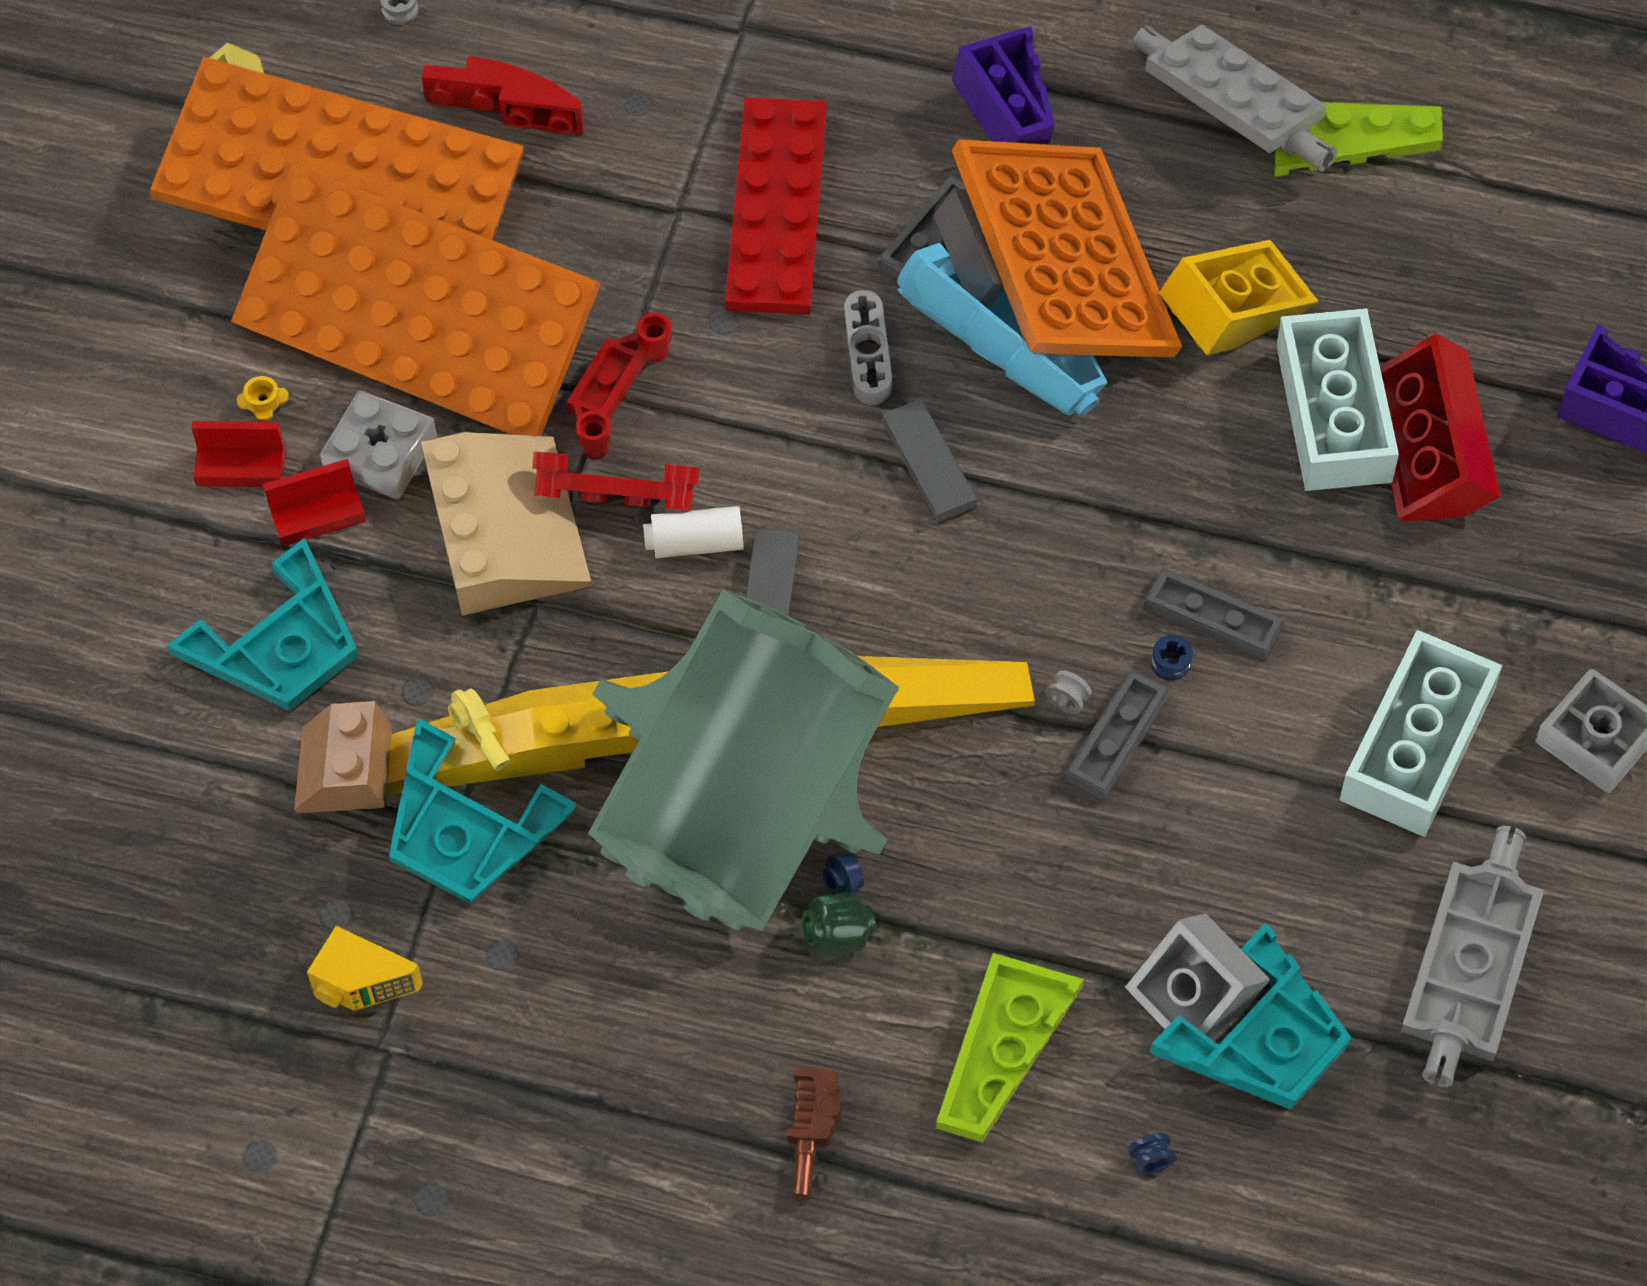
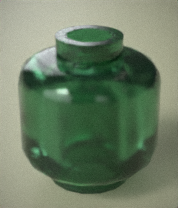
(837, 924)

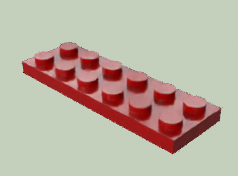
(776, 206)

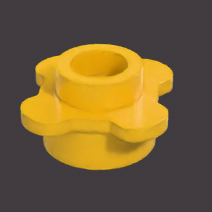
(259, 388)

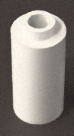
(694, 532)

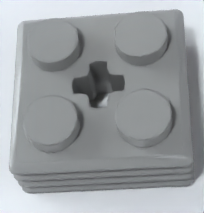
(397, 438)
(1573, 724)

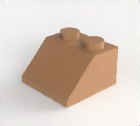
(344, 759)

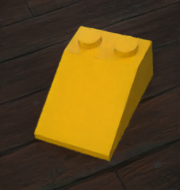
(1235, 295)

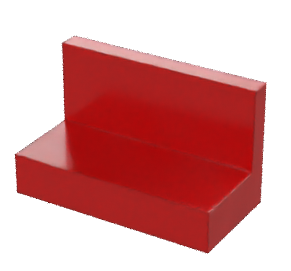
(238, 453)
(314, 502)

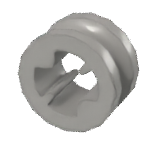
(401, 13)
(1068, 692)

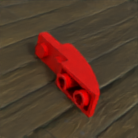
(519, 94)

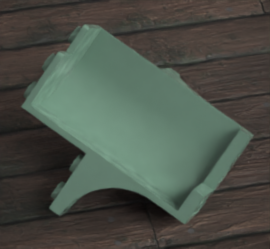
(741, 762)

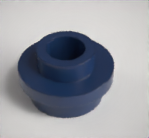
(842, 874)

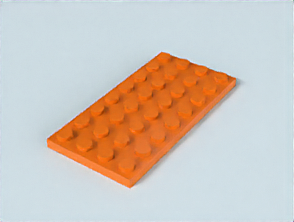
(249, 128)
(415, 302)

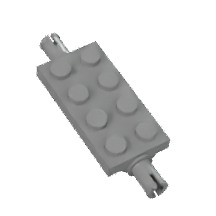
(1238, 91)
(1473, 959)

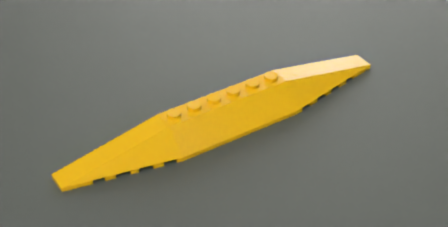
(566, 724)

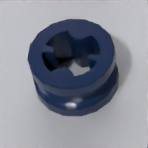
(1162, 667)
(1152, 1153)

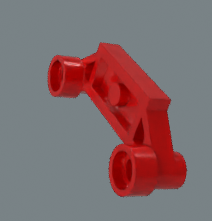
(611, 377)
(675, 489)

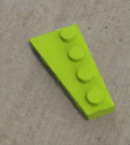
(1370, 131)
(1004, 1037)

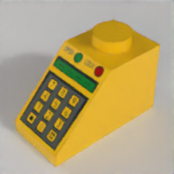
(360, 972)

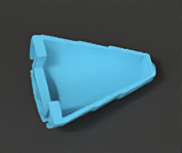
(993, 333)

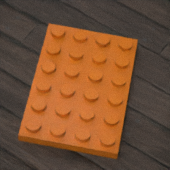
(1065, 249)

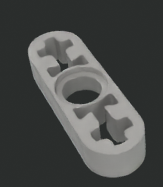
(861, 362)

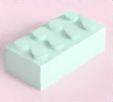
(1336, 400)
(1420, 733)

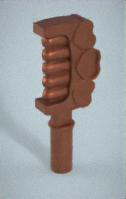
(815, 1119)

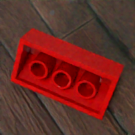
(1438, 433)

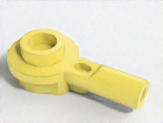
(470, 713)

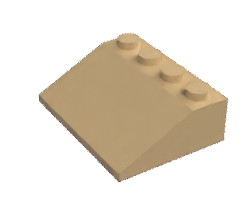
(495, 531)

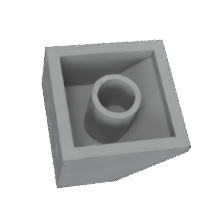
(1197, 976)

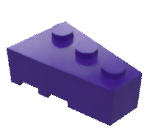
(1005, 88)
(1608, 392)

